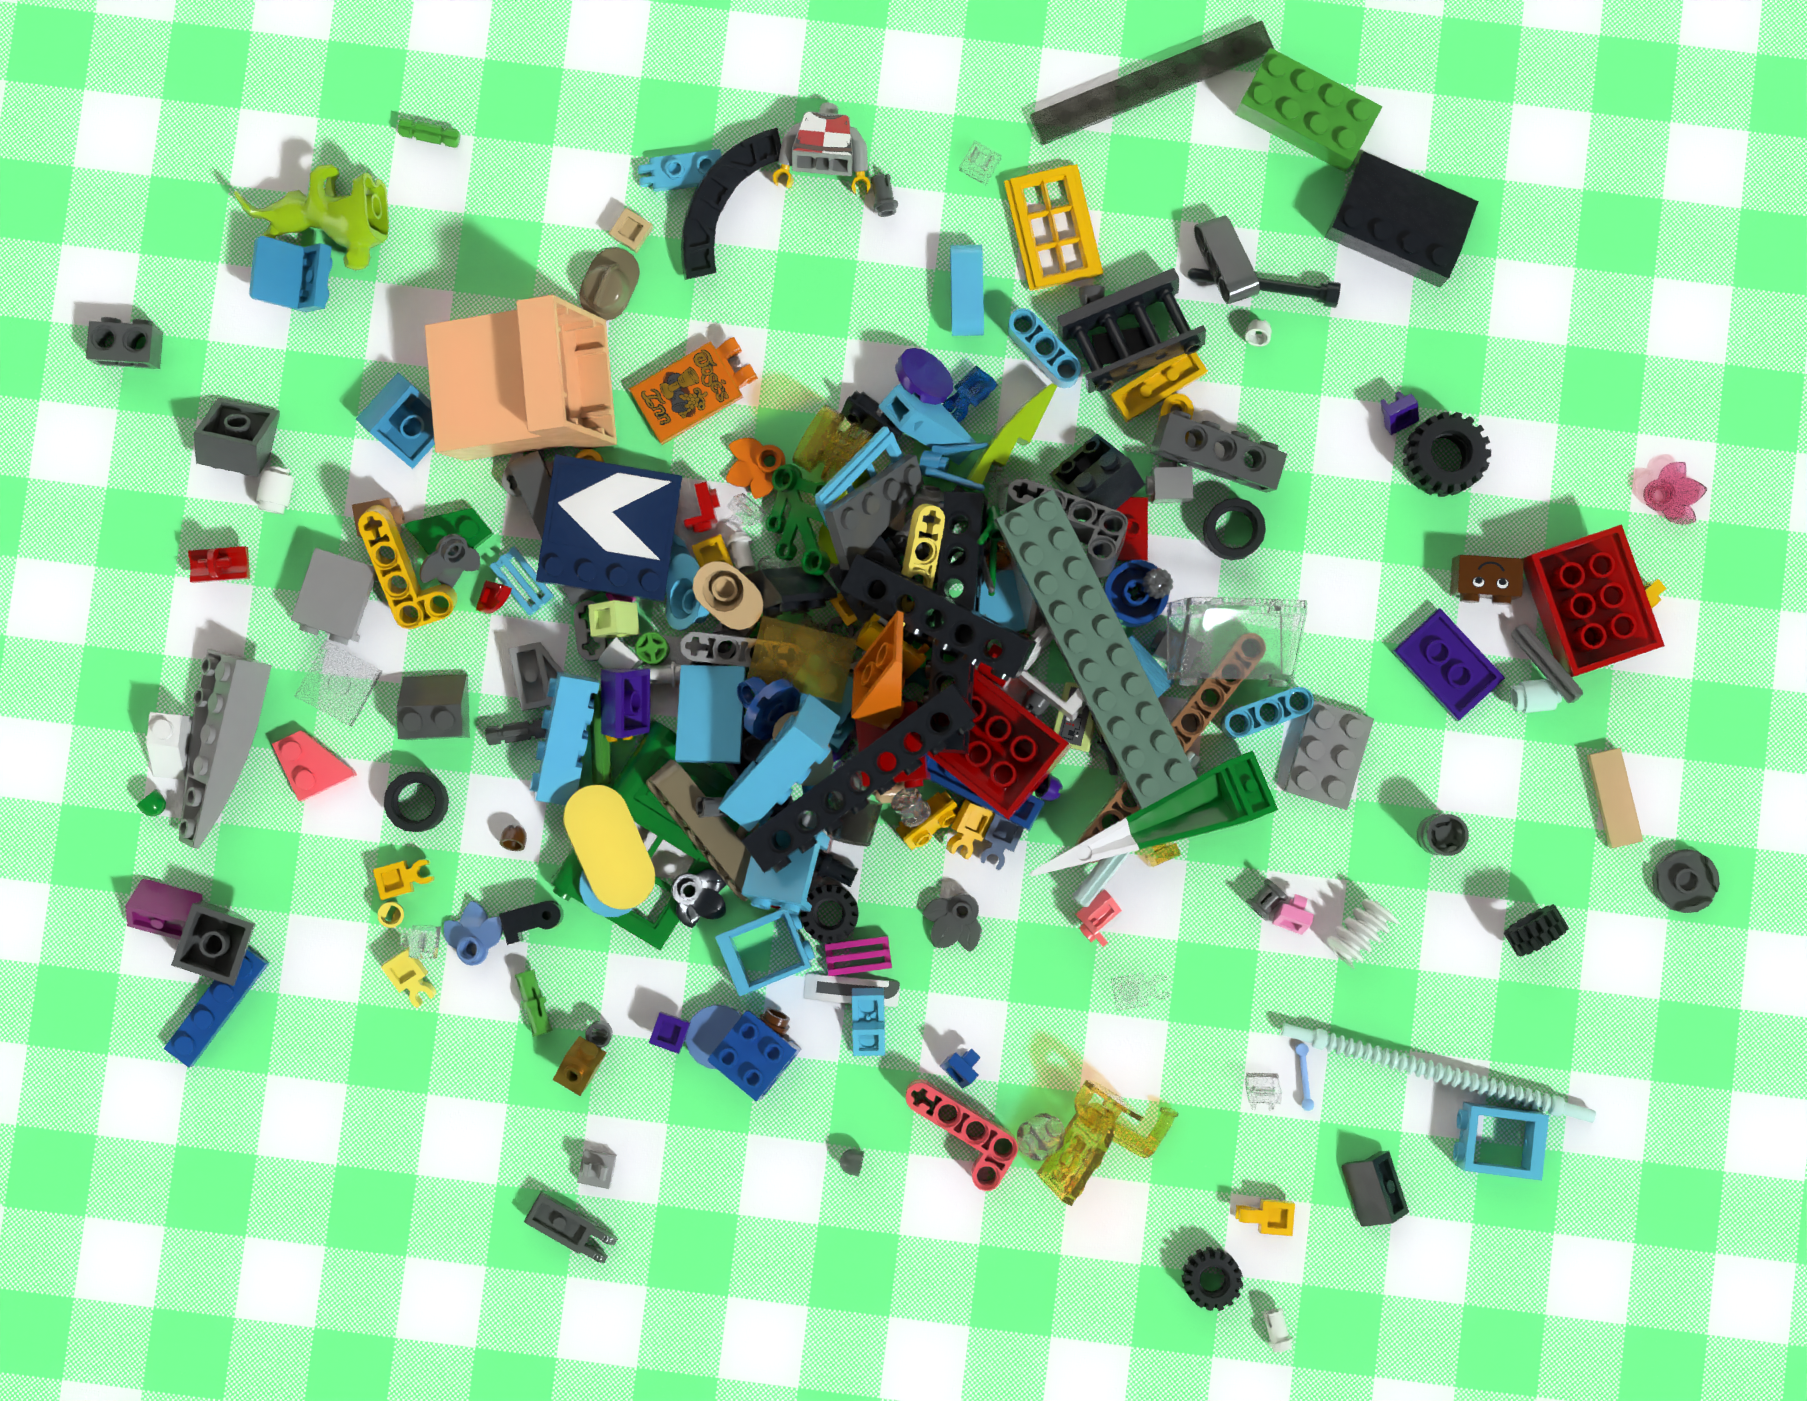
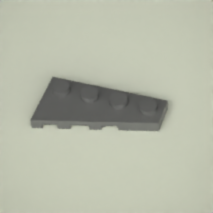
(870, 508)

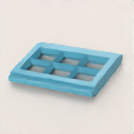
(855, 467)

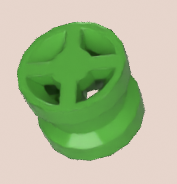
(647, 648)

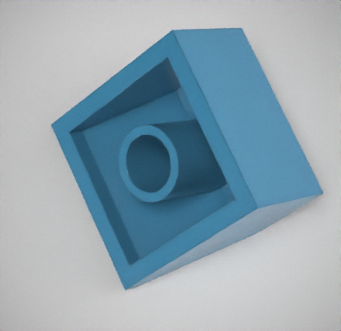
(401, 420)

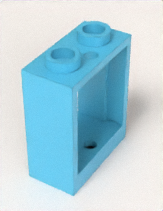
(735, 964)
(1533, 1145)

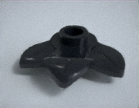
(702, 900)

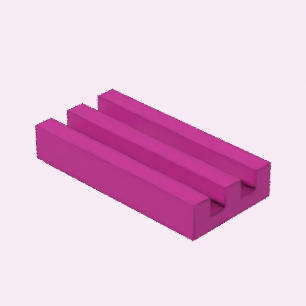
(856, 956)

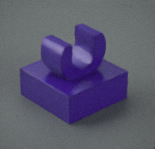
(1400, 413)
(669, 1032)

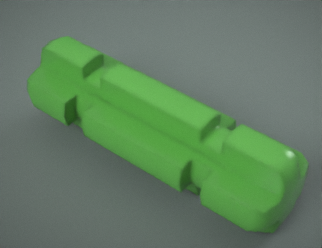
(429, 132)

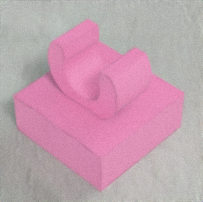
(1292, 915)

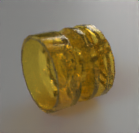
(828, 444)

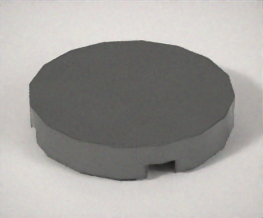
(1685, 881)

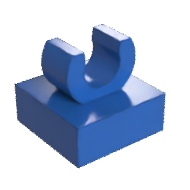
(961, 1068)

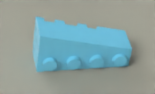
(564, 738)
(781, 764)

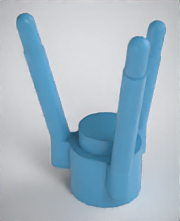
(936, 465)

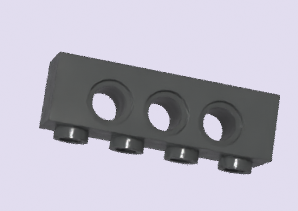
(1171, 444)

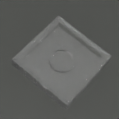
(338, 683)

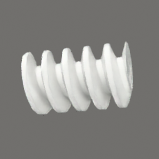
(1361, 931)

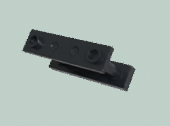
(1131, 301)

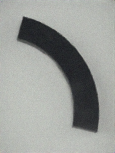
(714, 192)

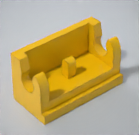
(911, 656)

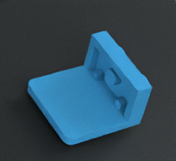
(290, 274)

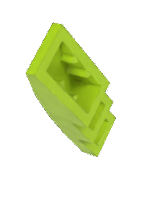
(1018, 429)

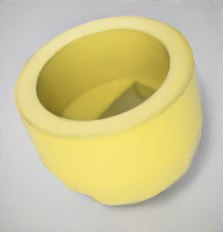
(397, 916)

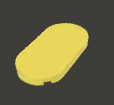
(609, 847)

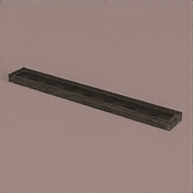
(1151, 83)

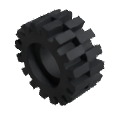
(849, 914)
(1536, 930)
(1226, 1292)

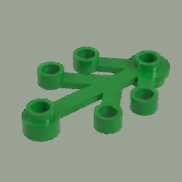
(789, 483)

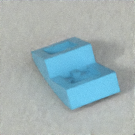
(868, 1022)

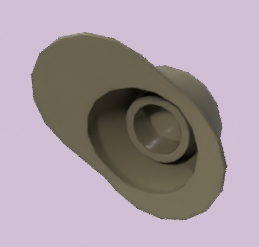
(609, 283)

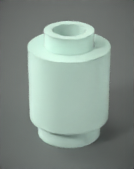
(1534, 696)

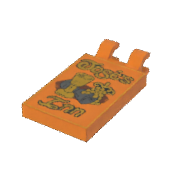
(692, 389)

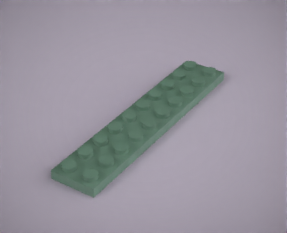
(1095, 648)

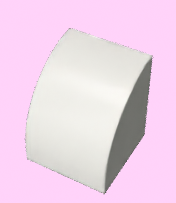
(619, 656)

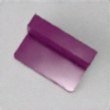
(160, 908)

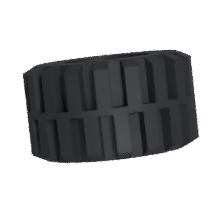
(1468, 440)

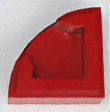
(492, 597)

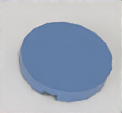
(708, 1030)

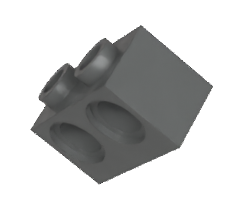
(123, 350)

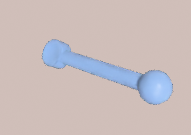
(1302, 1050)

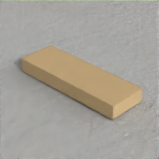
(1614, 798)

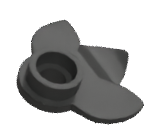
(449, 561)
(951, 925)

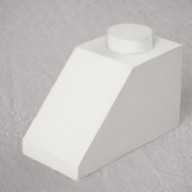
(168, 744)

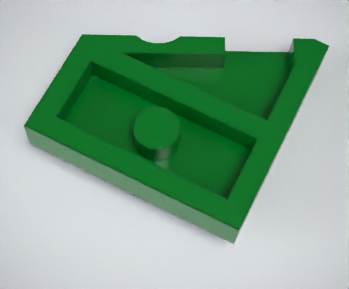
(463, 522)

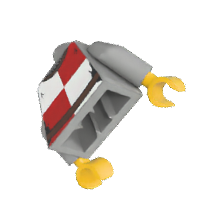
(824, 146)

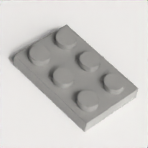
(1329, 755)

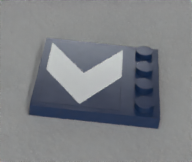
(609, 528)

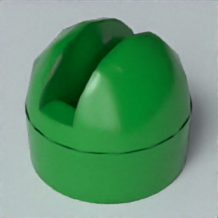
(152, 804)

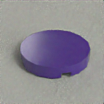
(924, 375)

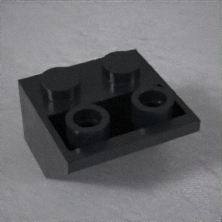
(1098, 474)
(791, 590)

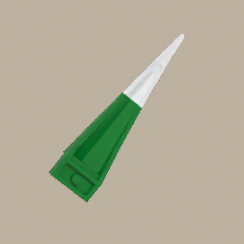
(1215, 801)

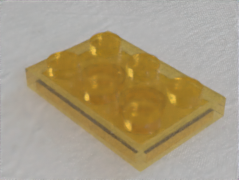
(805, 656)

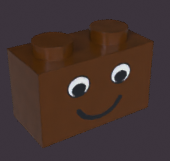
(1486, 577)

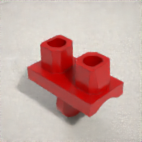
(219, 564)

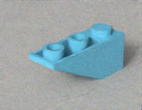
(925, 422)

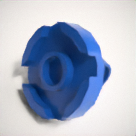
(768, 704)

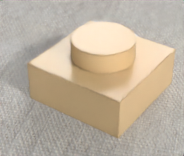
(631, 230)

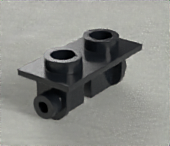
(862, 410)

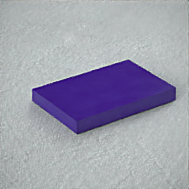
(1448, 664)

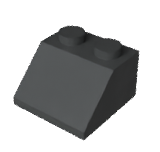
(236, 437)
(433, 707)
(213, 942)

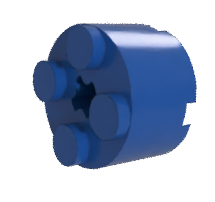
(1125, 578)

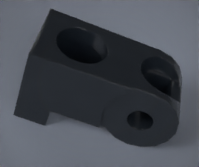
(541, 915)

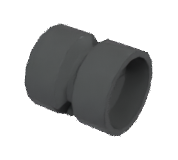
(1442, 834)

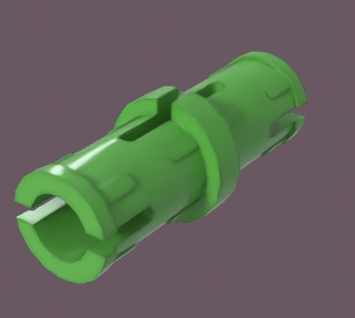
(533, 1002)

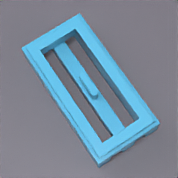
(505, 560)
(1155, 673)

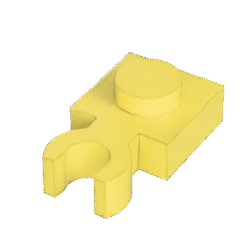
(408, 974)

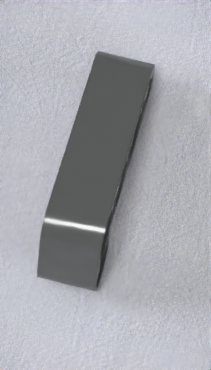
(1091, 532)

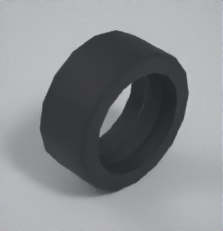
(1251, 512)
(394, 790)

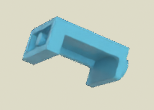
(788, 886)

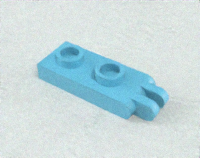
(677, 170)

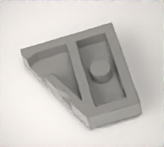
(532, 673)

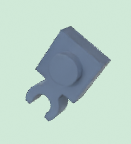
(1003, 836)

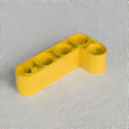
(401, 566)

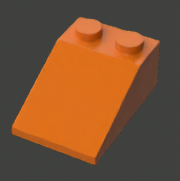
(880, 678)

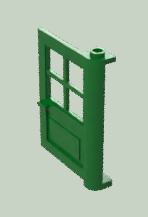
(650, 755)

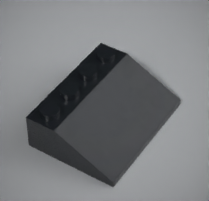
(1402, 220)

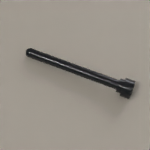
(1325, 293)

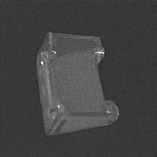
(1234, 639)

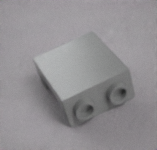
(334, 596)

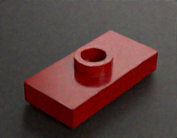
(1136, 537)

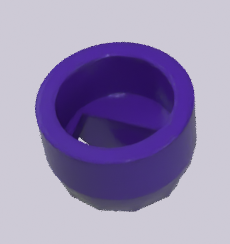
(1049, 788)

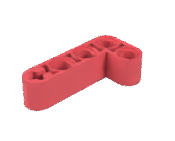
(957, 1127)

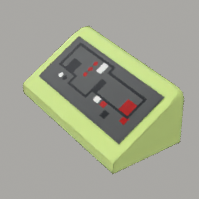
(1076, 732)

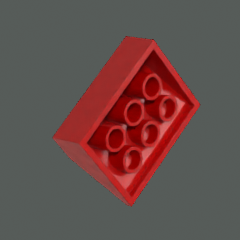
(1592, 601)
(1006, 752)

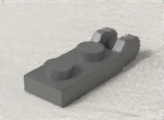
(568, 1227)

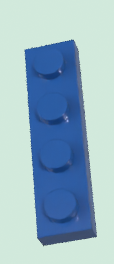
(1023, 817)
(214, 1011)

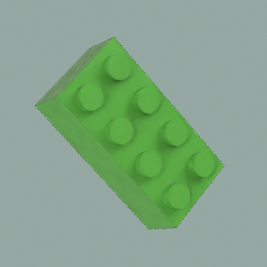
(1308, 110)

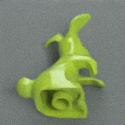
(349, 220)

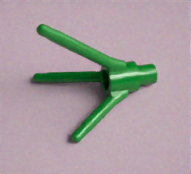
(995, 536)

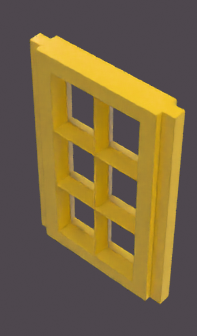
(1081, 221)

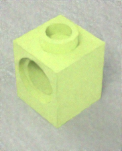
(613, 619)

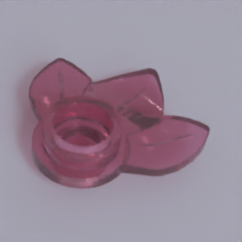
(1677, 493)

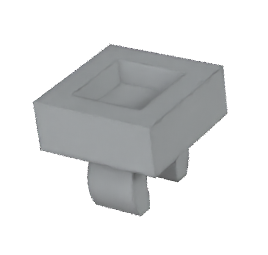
(596, 1169)

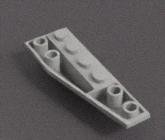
(220, 737)

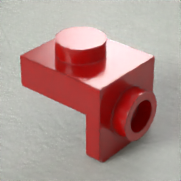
(708, 501)

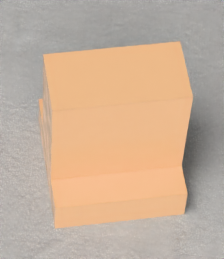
(520, 381)

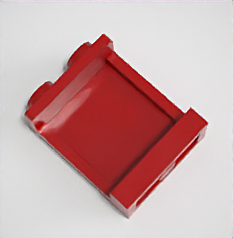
(869, 733)

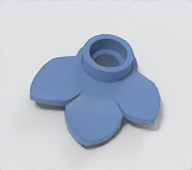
(473, 929)

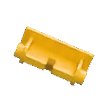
(942, 815)

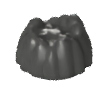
(1157, 583)

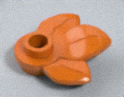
(750, 466)

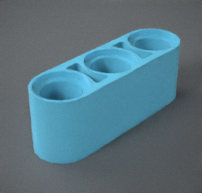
(967, 290)
(1041, 333)
(1282, 712)

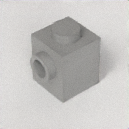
(1170, 483)

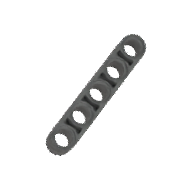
(534, 484)

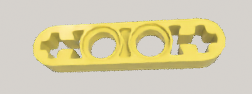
(927, 566)

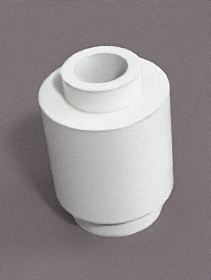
(275, 490)

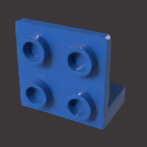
(753, 1056)

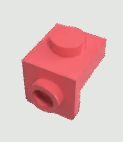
(1097, 915)

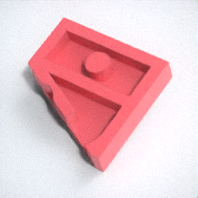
(310, 765)

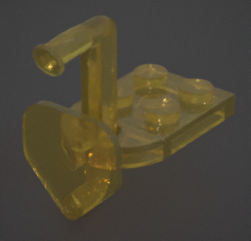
(1090, 1136)

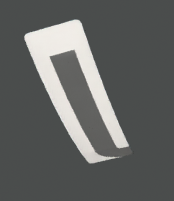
(840, 988)

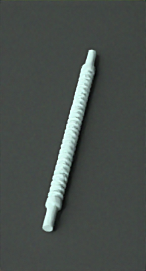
(1555, 1105)

